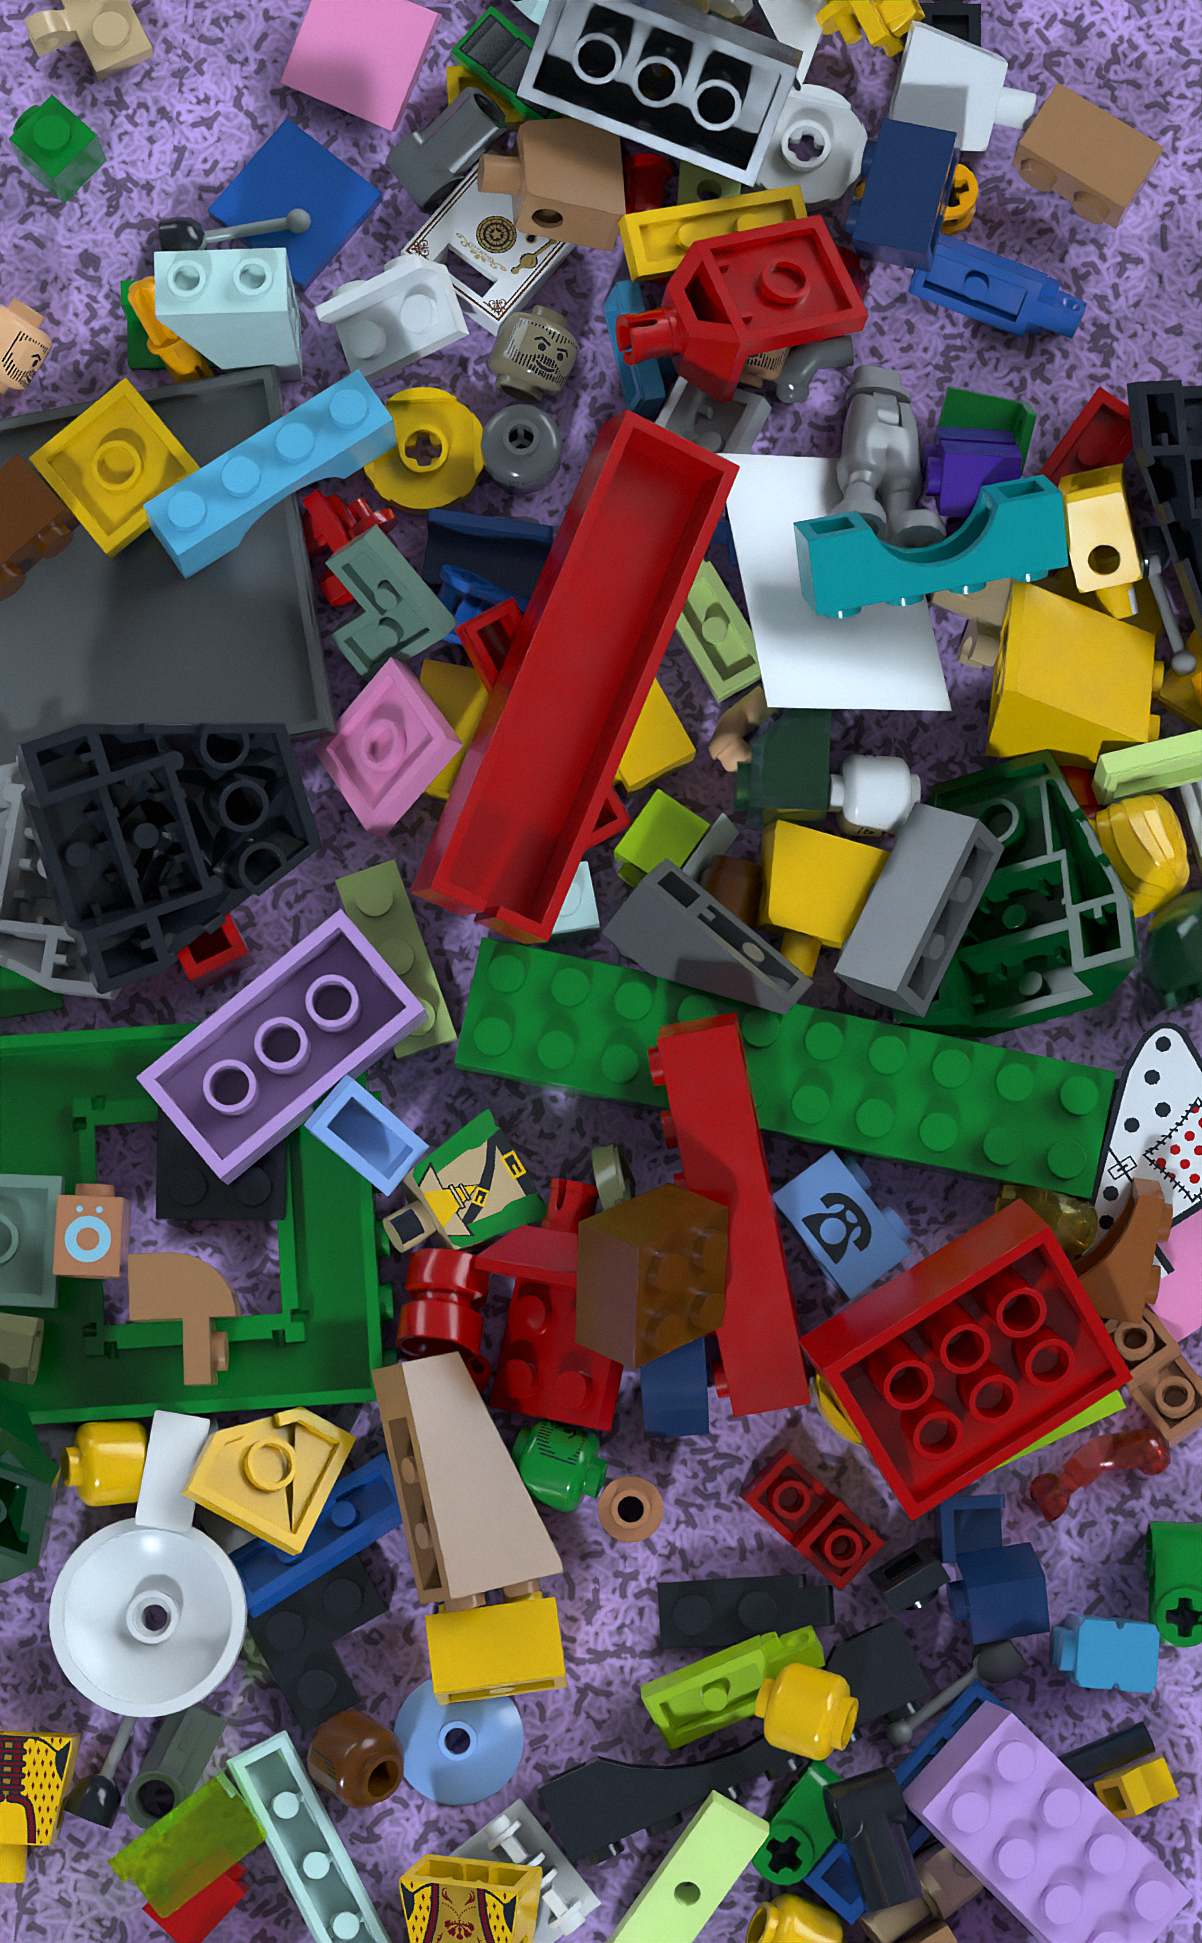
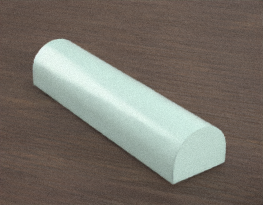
(305, 1844)

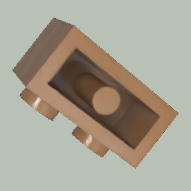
(1086, 157)

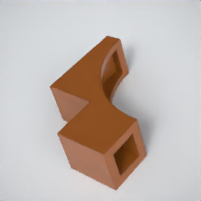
(1120, 1266)

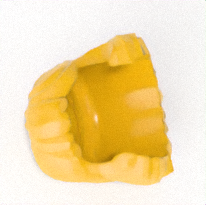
(1145, 849)

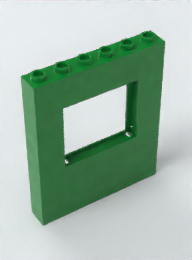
(328, 1254)

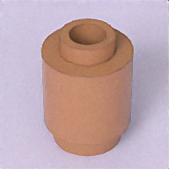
(608, 1509)

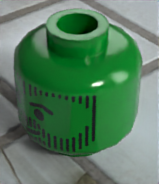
(559, 1464)

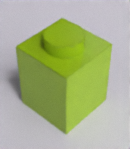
(658, 833)

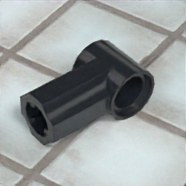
(869, 1819)

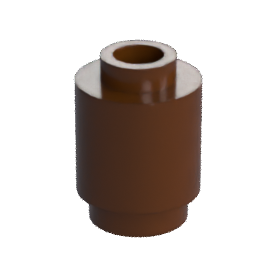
(734, 885)

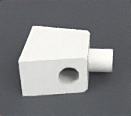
(956, 88)

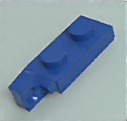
(996, 291)

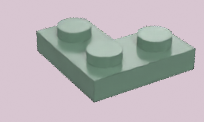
(398, 607)

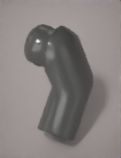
(806, 360)

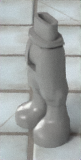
(883, 458)

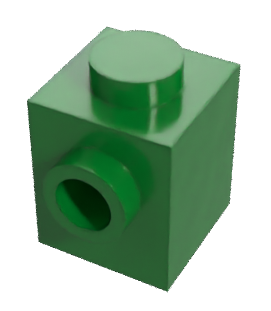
(56, 147)

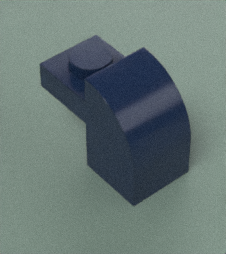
(676, 1393)

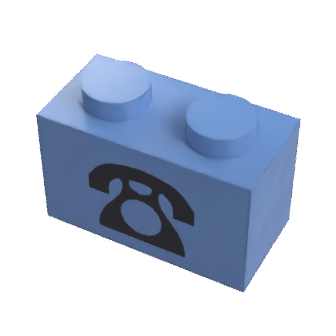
(842, 1224)

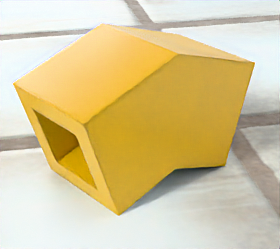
(1136, 1787)

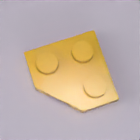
(271, 1474)

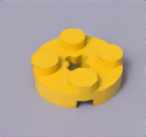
(451, 476)

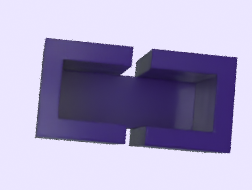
(964, 462)

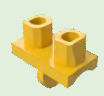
(880, 19)

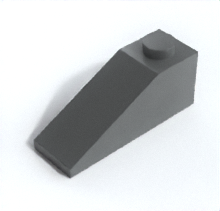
(694, 940)

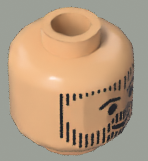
(21, 345)

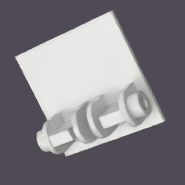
(520, 1839)

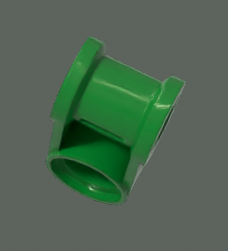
(1172, 1575)
(804, 1818)

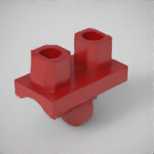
(332, 526)

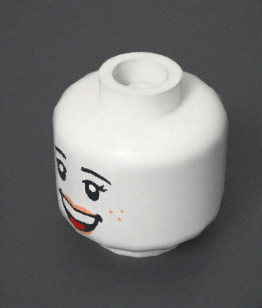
(872, 795)

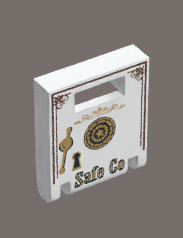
(484, 235)

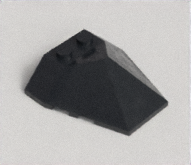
(1169, 454)

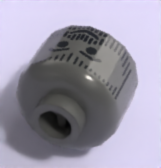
(516, 468)

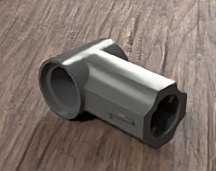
(436, 157)
(176, 1758)

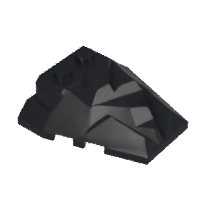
(160, 832)

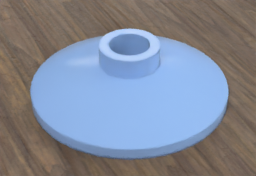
(463, 1776)

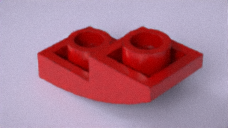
(811, 1519)

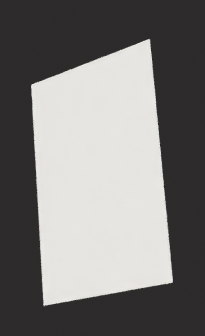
(805, 659)

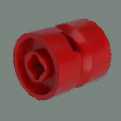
(443, 1304)

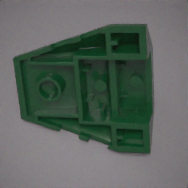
(1053, 918)

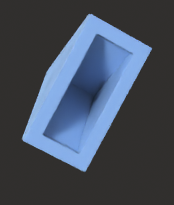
(366, 1135)

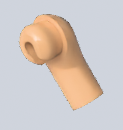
(735, 724)

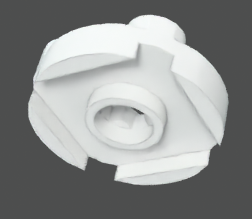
(835, 130)

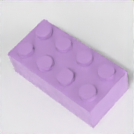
(282, 1046)
(1041, 1837)

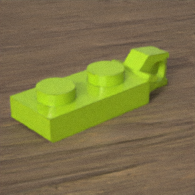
(724, 1685)

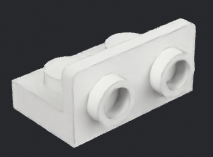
(395, 316)

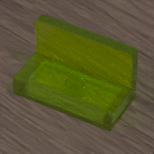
(190, 1846)

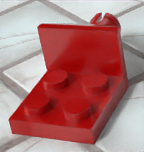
(745, 299)
(539, 1362)

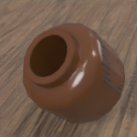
(356, 1759)

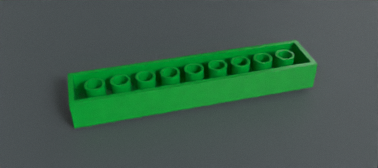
(811, 1072)

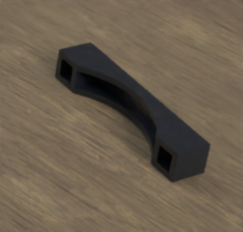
(612, 1799)

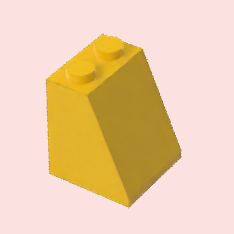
(1070, 681)

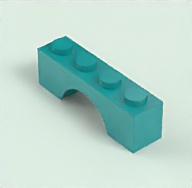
(1009, 534)

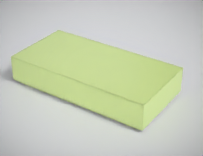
(1148, 768)

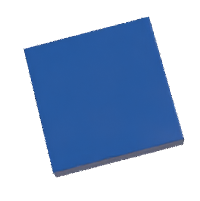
(298, 174)

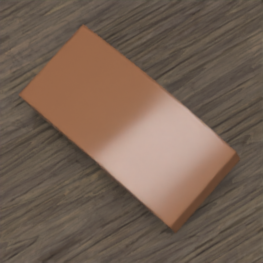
(1163, 1380)

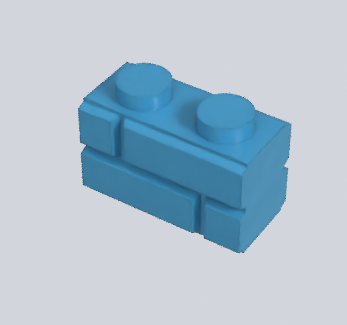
(1106, 1652)

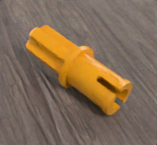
(179, 357)

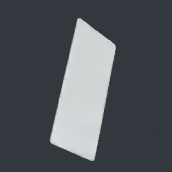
(715, 843)
(170, 1457)

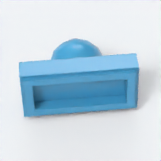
(642, 382)

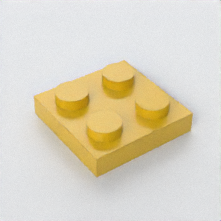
(114, 464)

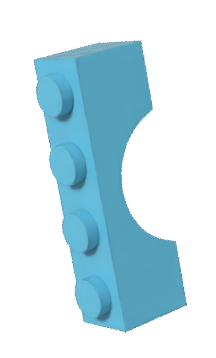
(222, 500)

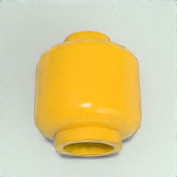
(106, 1461)
(807, 1711)
(794, 1920)

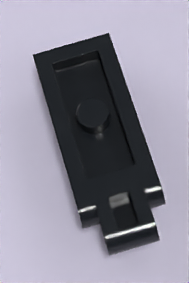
(739, 1609)

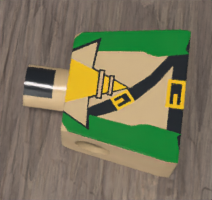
(466, 1193)

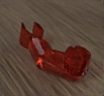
(1102, 1453)

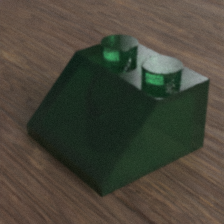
(787, 772)

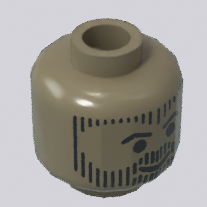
(533, 355)

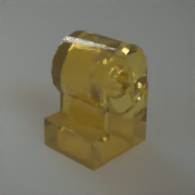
(1070, 1218)

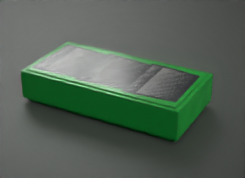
(497, 58)

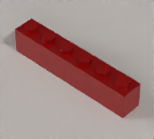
(725, 1161)

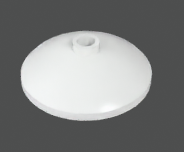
(103, 1629)

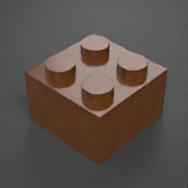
(651, 1275)

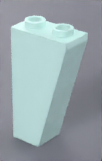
(232, 307)

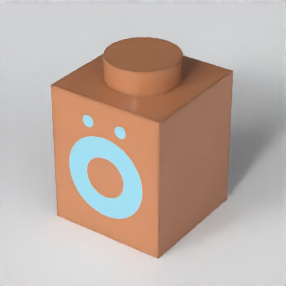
(92, 1233)

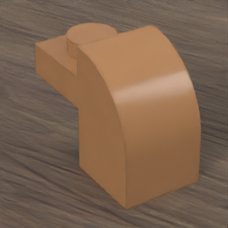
(190, 1291)

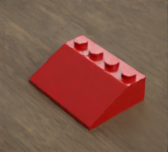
(967, 1357)

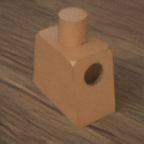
(561, 181)

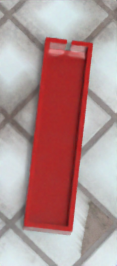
(575, 679)

